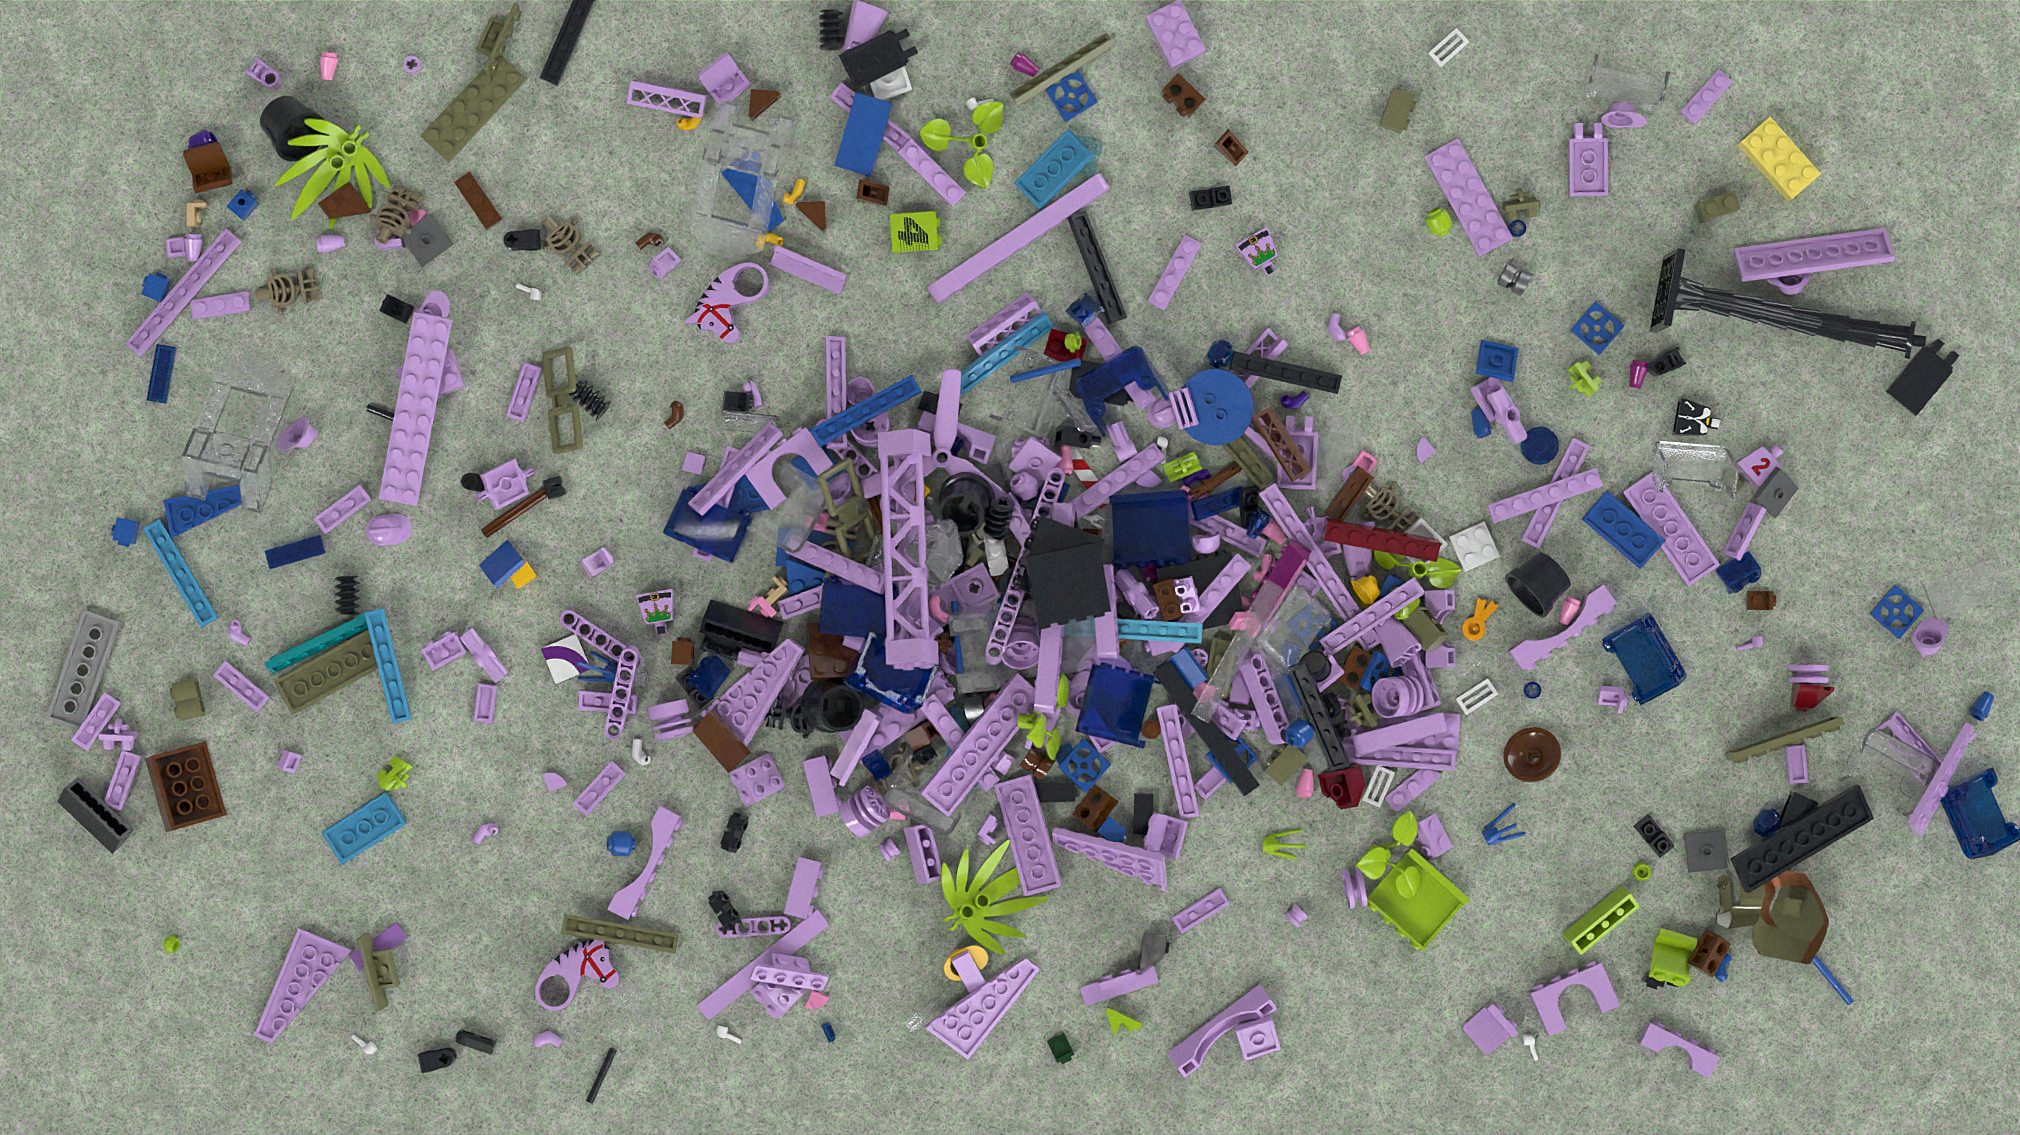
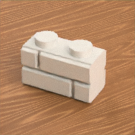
(995, 555)

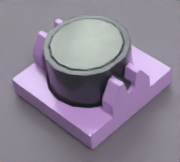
(1321, 665)

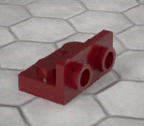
(1057, 350)

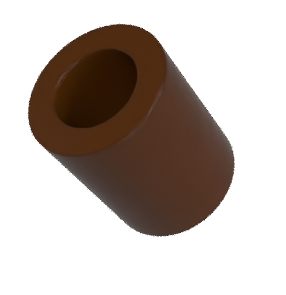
(1151, 729)

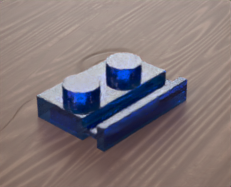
(1084, 311)

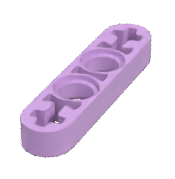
(753, 927)

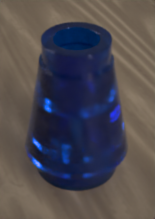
(1258, 523)

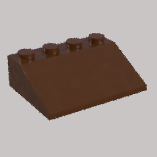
(185, 786)

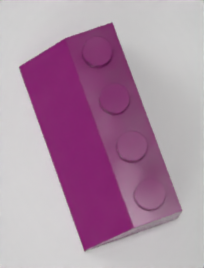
(1285, 570)

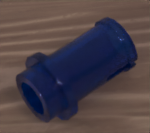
(955, 447)

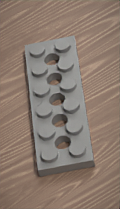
(75, 658)

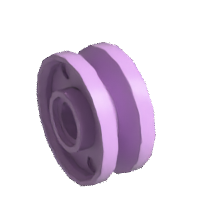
(1808, 673)
(1354, 887)

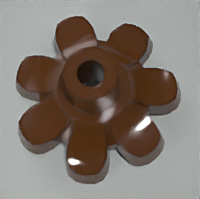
(943, 643)

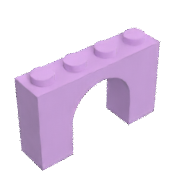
(762, 472)
(1546, 996)

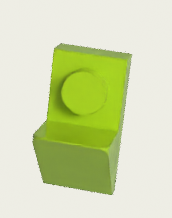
(1116, 1018)

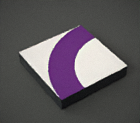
(562, 658)

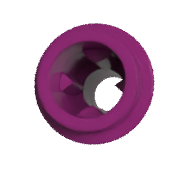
(1024, 64)
(1638, 371)

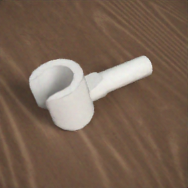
(972, 103)
(535, 294)
(1162, 442)
(1093, 519)
(722, 1032)
(1529, 1040)
(370, 1048)

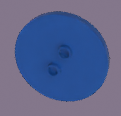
(1221, 405)

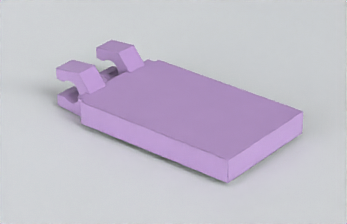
(1588, 162)
(1307, 443)

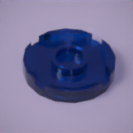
(1540, 446)

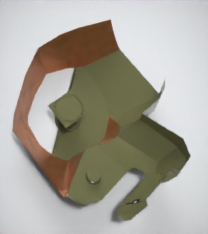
(1791, 929)

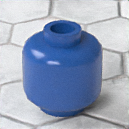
(1299, 733)
(620, 843)

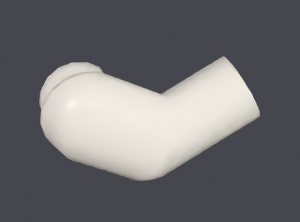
(638, 754)

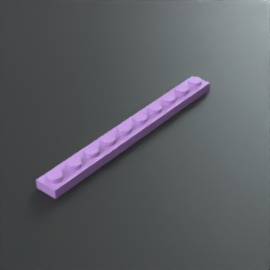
(1317, 561)

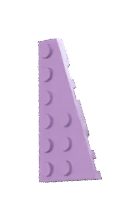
(753, 695)
(1938, 787)
(1117, 856)
(302, 975)
(974, 1016)

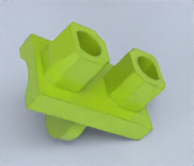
(1582, 380)
(1182, 467)
(396, 776)

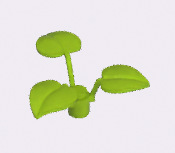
(989, 120)
(1440, 575)
(1038, 723)
(1373, 862)

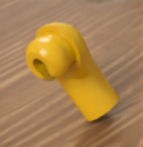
(688, 123)
(796, 193)
(774, 239)

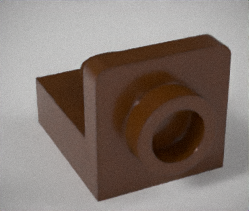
(1760, 600)

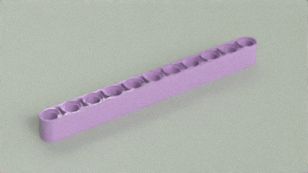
(1019, 238)
(1012, 609)
(1051, 640)

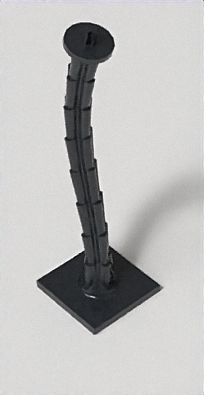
(1684, 294)

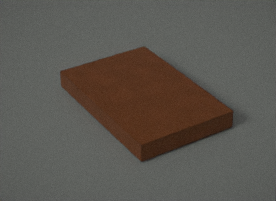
(720, 741)

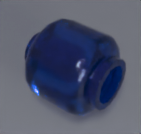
(1220, 353)
(1766, 822)

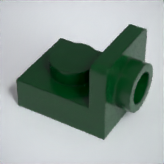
(1060, 1048)

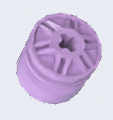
(870, 438)
(1022, 645)
(1397, 696)
(670, 719)
(864, 811)

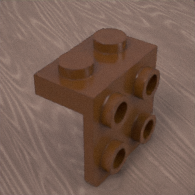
(208, 167)

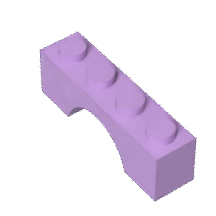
(931, 172)
(977, 443)
(1440, 604)
(1700, 1059)

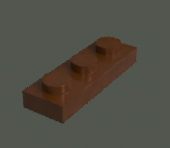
(478, 200)
(1349, 494)

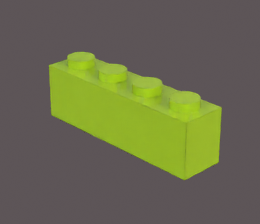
(1600, 920)

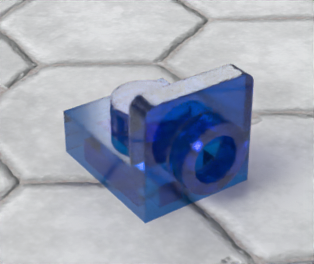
(877, 765)

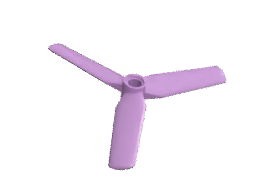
(944, 435)

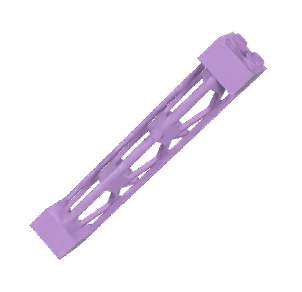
(911, 447)

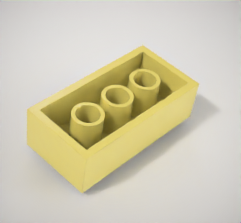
(1779, 159)

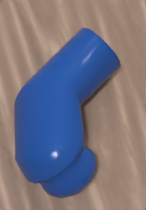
(1721, 971)

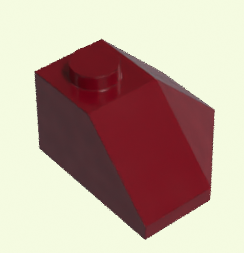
(1808, 696)
(1343, 786)

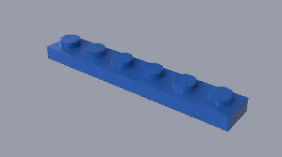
(865, 410)

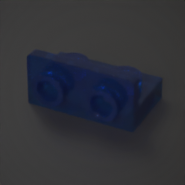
(1739, 573)
(709, 676)

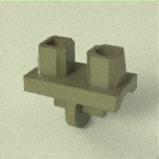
(1512, 207)
(1361, 713)

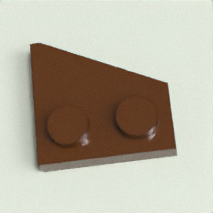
(344, 203)

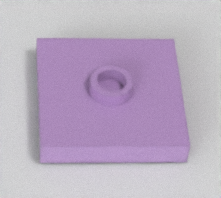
(1035, 459)
(1257, 1038)

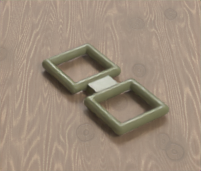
(561, 400)
(847, 510)

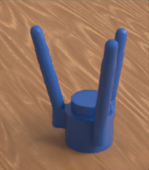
(608, 672)
(1493, 836)

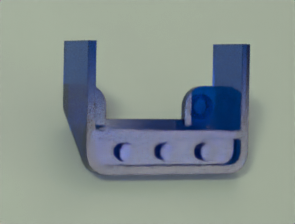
(1114, 375)

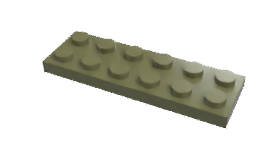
(472, 109)
(328, 673)
(1792, 737)

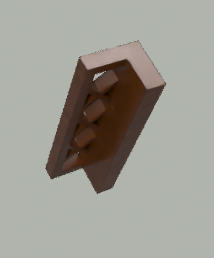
(1283, 442)

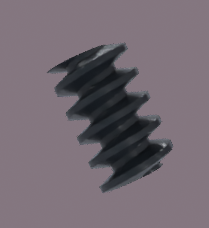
(830, 31)
(590, 399)
(999, 518)
(347, 595)

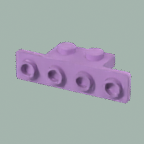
(789, 972)
(1113, 986)

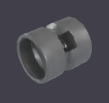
(1514, 278)

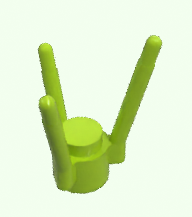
(1271, 844)

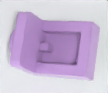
(597, 562)
(1612, 696)

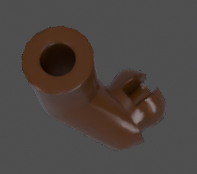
(651, 239)
(677, 414)

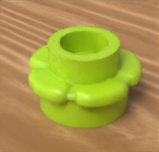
(1646, 871)
(171, 944)

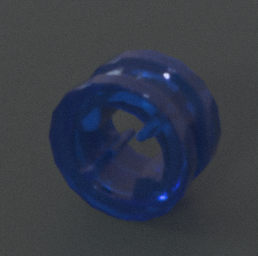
(1521, 232)
(1526, 692)

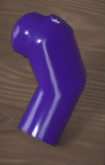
(1294, 402)
(1198, 476)

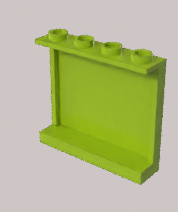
(1426, 911)

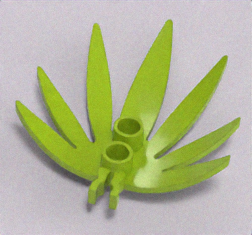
(340, 155)
(973, 905)

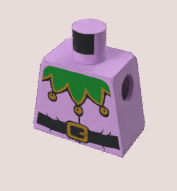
(1258, 251)
(657, 608)

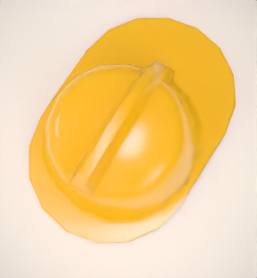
(1365, 590)
(977, 953)

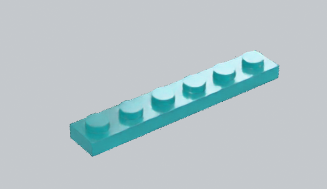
(315, 645)

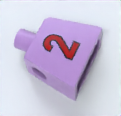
(1759, 464)

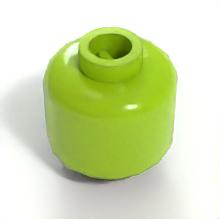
(1438, 222)

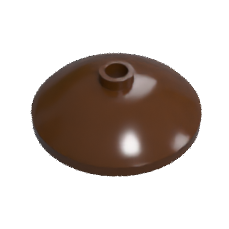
(1527, 745)

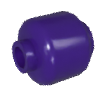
(201, 138)

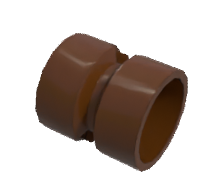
(1037, 763)

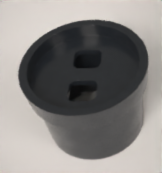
(283, 121)
(972, 488)
(1538, 583)
(831, 720)

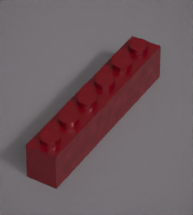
(1380, 539)

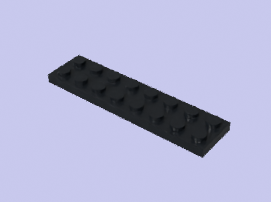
(1802, 838)

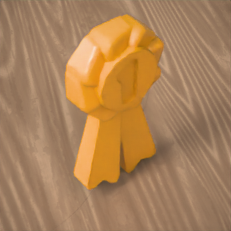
(1474, 627)

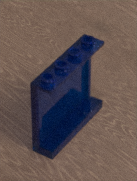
(1151, 529)
(1115, 704)

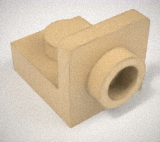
(193, 216)
(775, 594)

